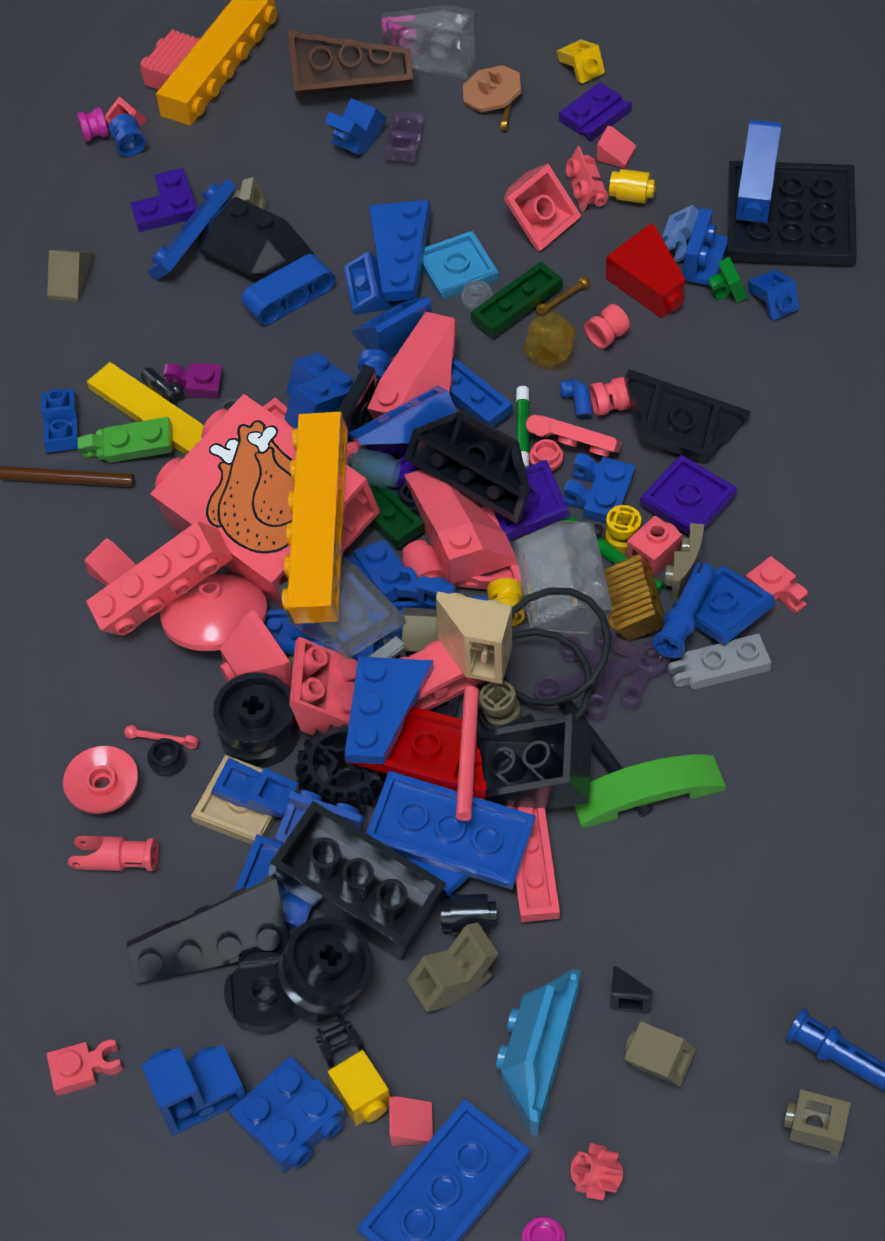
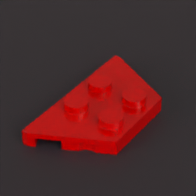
(430, 751)

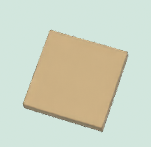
(228, 817)

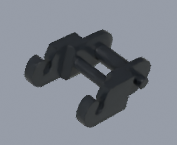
(352, 1039)

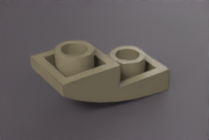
(684, 561)

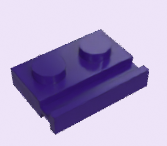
(595, 111)

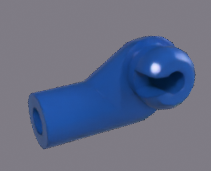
(580, 394)

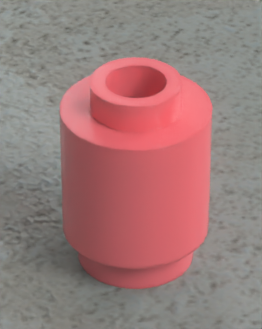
(422, 559)

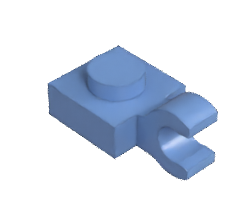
(679, 229)

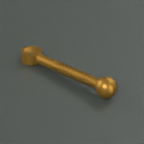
(504, 122)
(543, 309)

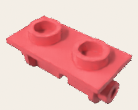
(585, 180)

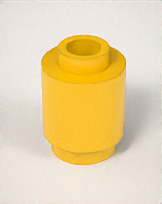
(632, 186)

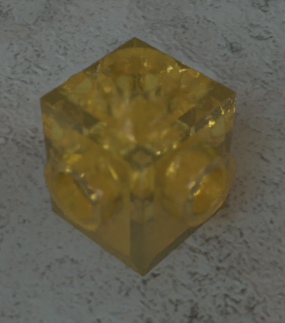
(549, 340)

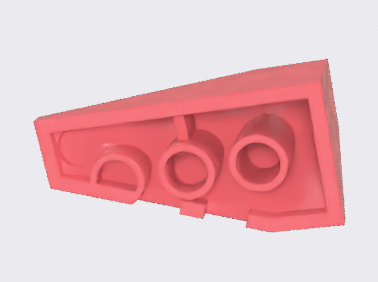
(419, 364)
(459, 529)

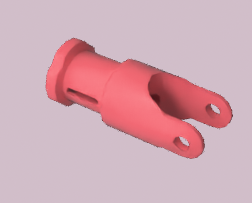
(115, 854)

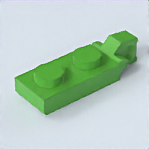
(128, 441)

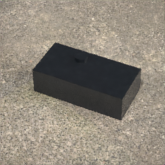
(356, 880)

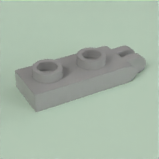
(720, 663)

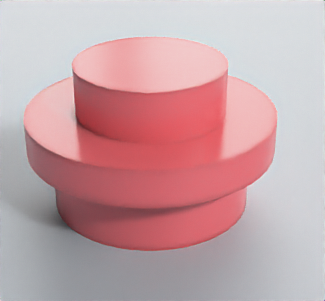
(546, 450)

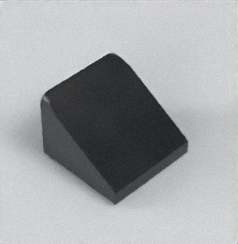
(629, 993)

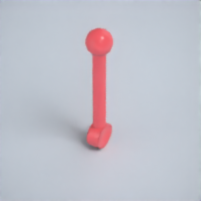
(132, 732)

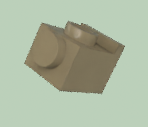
(827, 1112)

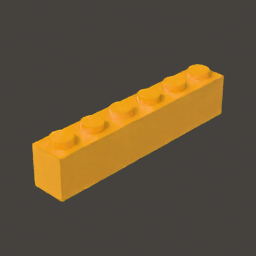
(214, 59)
(316, 518)

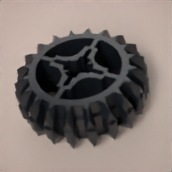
(345, 781)

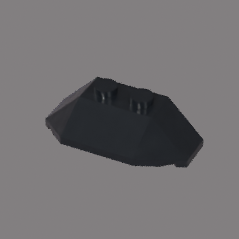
(251, 239)
(473, 461)

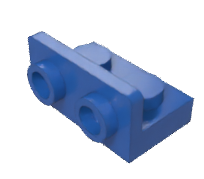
(704, 250)

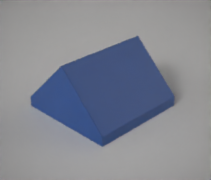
(393, 326)

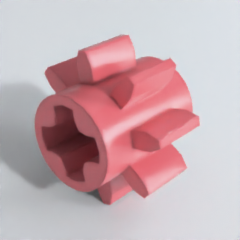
(596, 1171)

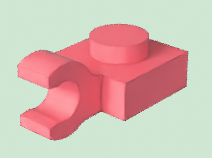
(780, 583)

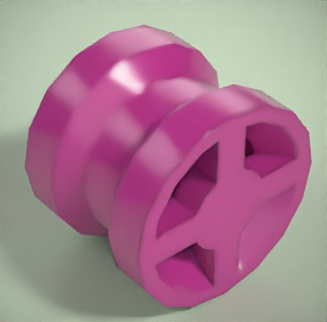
(92, 124)

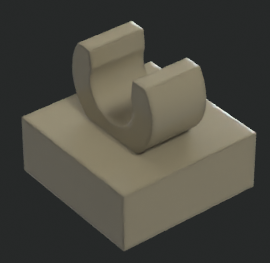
(251, 193)

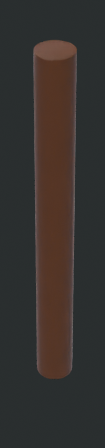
(67, 476)

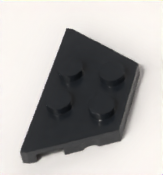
(680, 417)

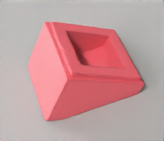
(123, 107)
(615, 148)
(107, 562)
(410, 1121)

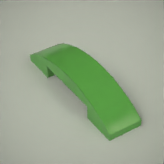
(649, 783)

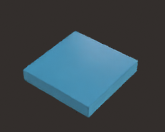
(457, 262)

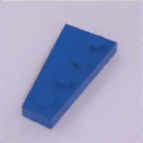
(400, 245)

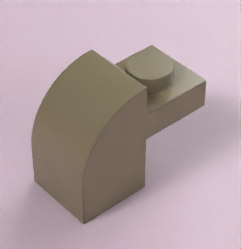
(456, 972)

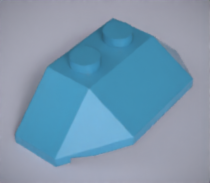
(536, 1046)

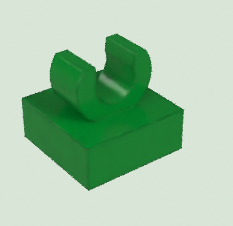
(728, 282)

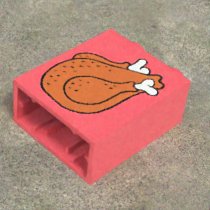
(242, 485)

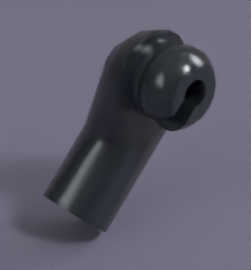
(160, 385)

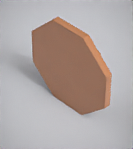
(492, 88)

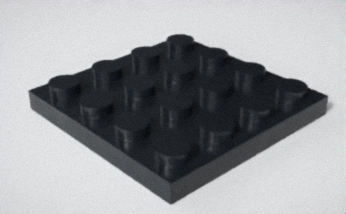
(807, 219)

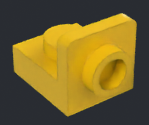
(584, 58)

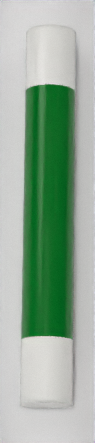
(522, 416)

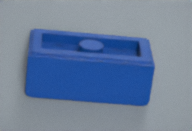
(365, 285)

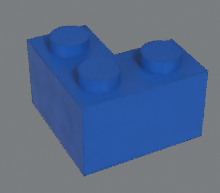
(315, 387)
(193, 1088)

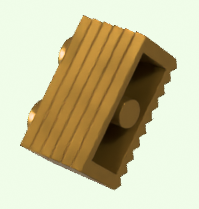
(633, 598)

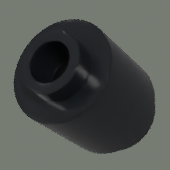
(466, 910)

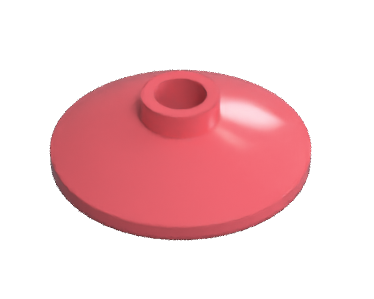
(96, 767)

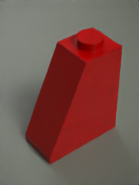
(647, 272)

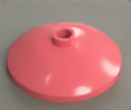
(211, 611)

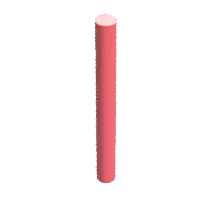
(467, 754)

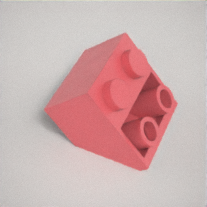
(321, 687)

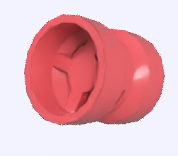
(608, 325)
(609, 396)

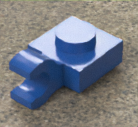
(422, 589)

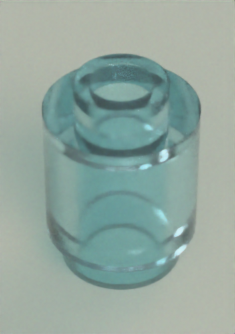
(377, 467)

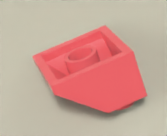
(541, 205)
(253, 651)

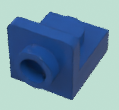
(777, 291)

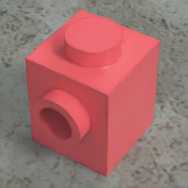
(656, 544)

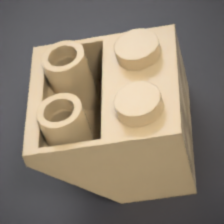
(475, 634)

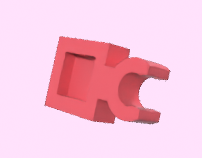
(76, 1066)

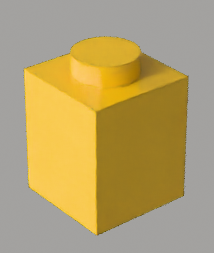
(360, 1088)

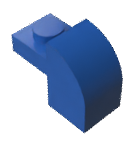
(357, 127)

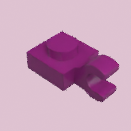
(198, 381)

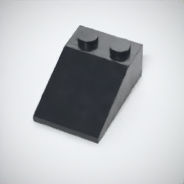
(537, 763)

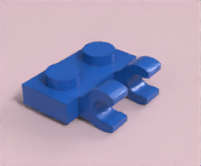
(609, 487)

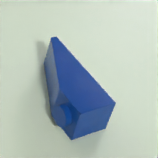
(398, 423)

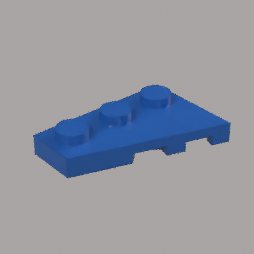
(380, 703)

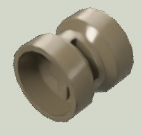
(499, 703)

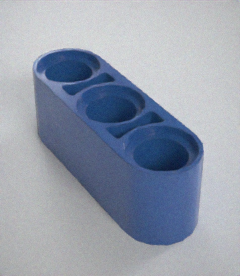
(288, 289)

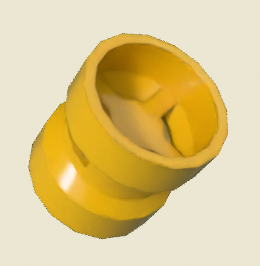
(621, 525)
(508, 592)

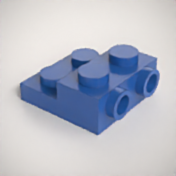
(289, 1115)

